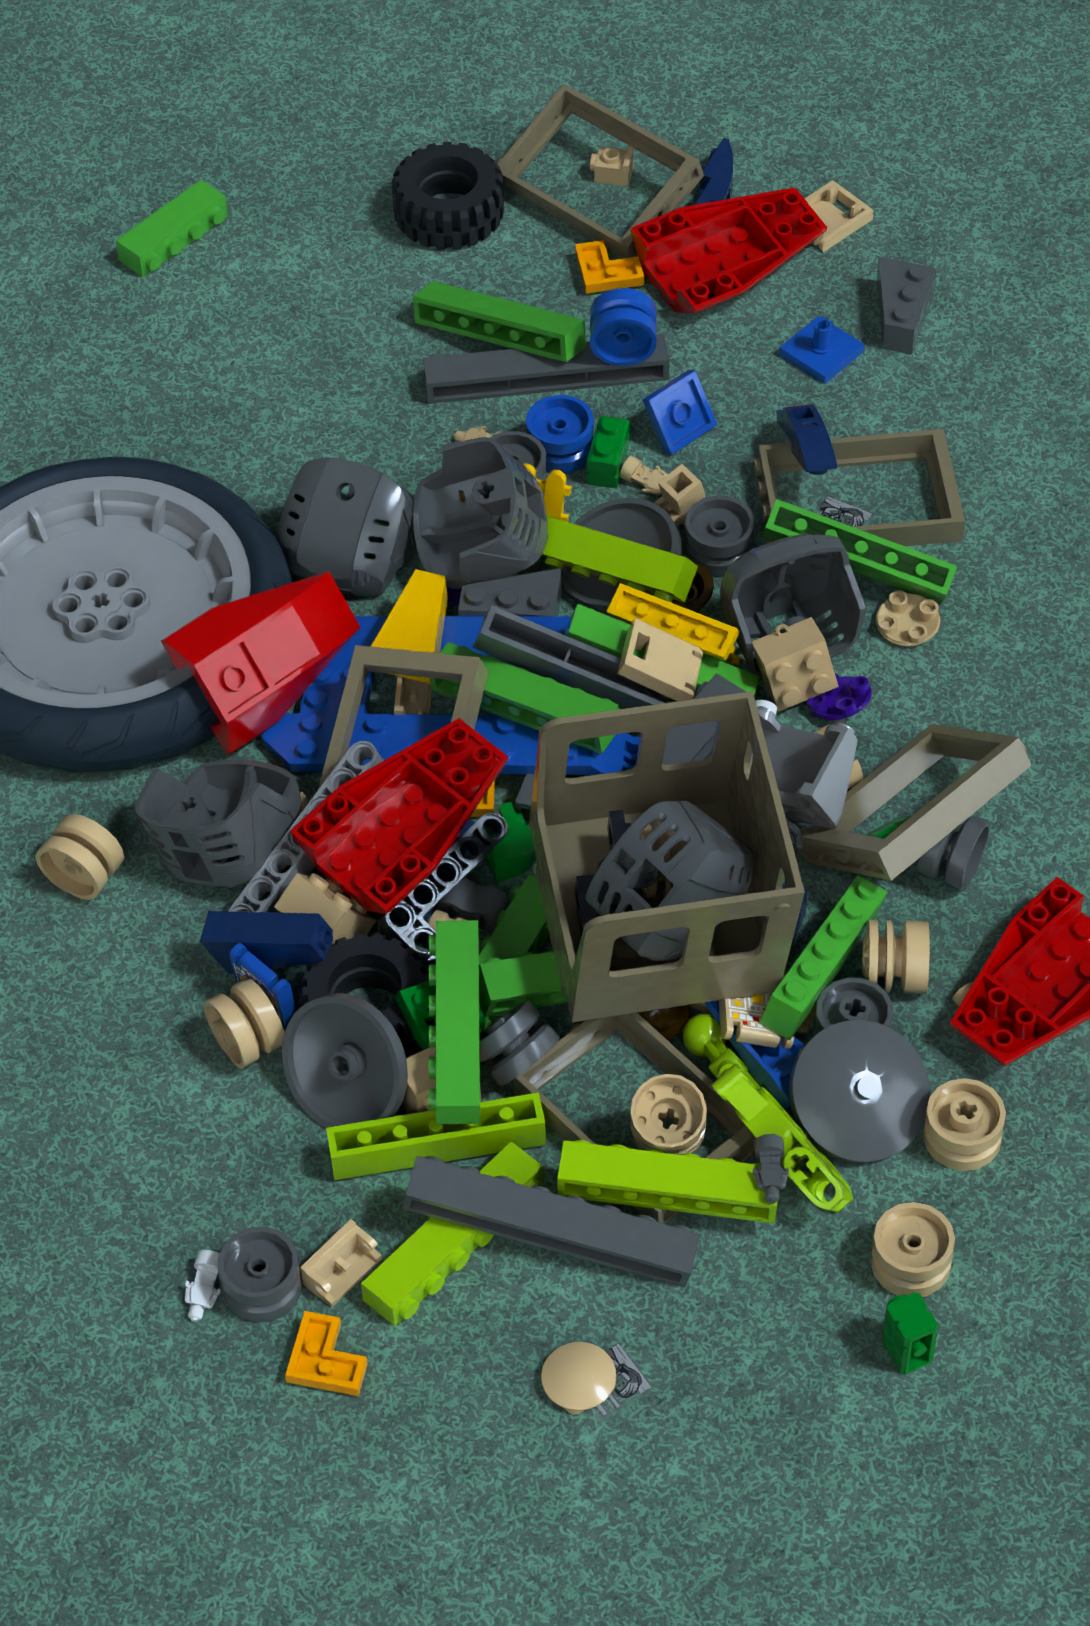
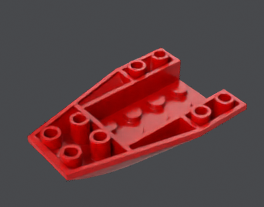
(723, 246)
(262, 652)
(401, 816)
(1033, 979)

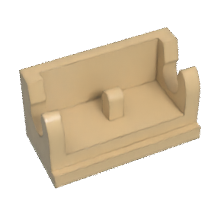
(412, 697)
(340, 1263)

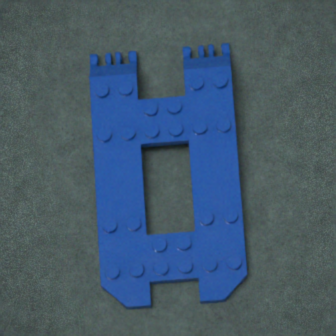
(305, 736)

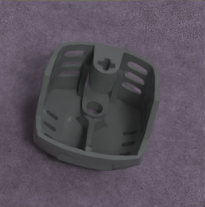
(337, 533)
(479, 536)
(797, 576)
(251, 812)
(706, 869)

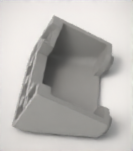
(810, 769)

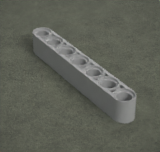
(288, 850)

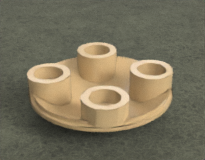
(908, 619)
(578, 1376)

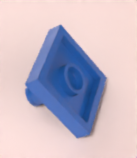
(821, 349)
(680, 412)

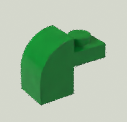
(516, 851)

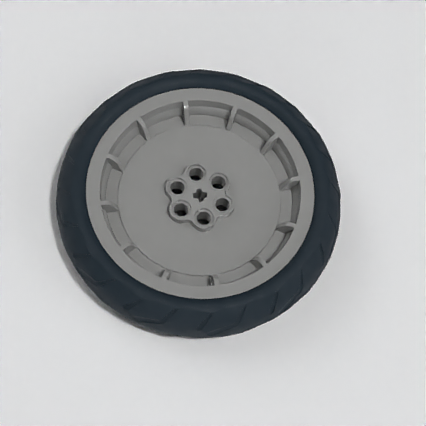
(90, 583)

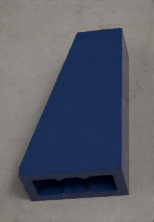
(270, 936)

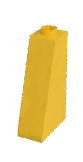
(416, 617)

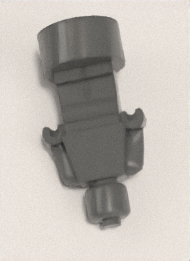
(770, 1175)

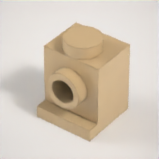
(613, 165)

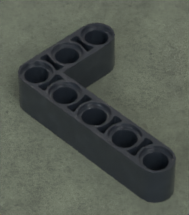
(434, 889)

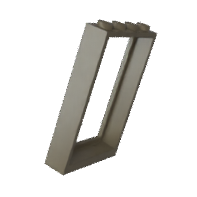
(545, 125)
(878, 449)
(367, 659)
(1000, 762)
(589, 1034)

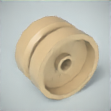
(80, 856)
(244, 1023)
(964, 1124)
(912, 1249)

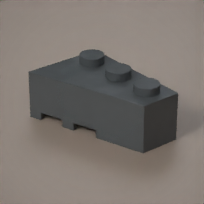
(904, 300)
(521, 595)

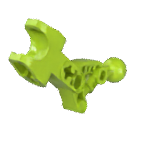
(764, 1114)

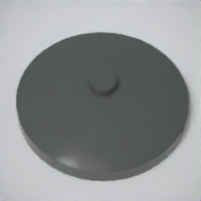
(628, 519)
(344, 1061)
(859, 1091)

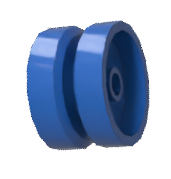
(623, 327)
(564, 430)

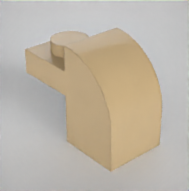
(679, 492)

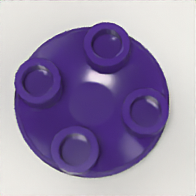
(842, 701)

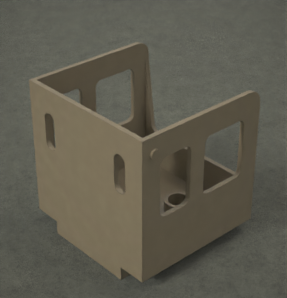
(572, 840)

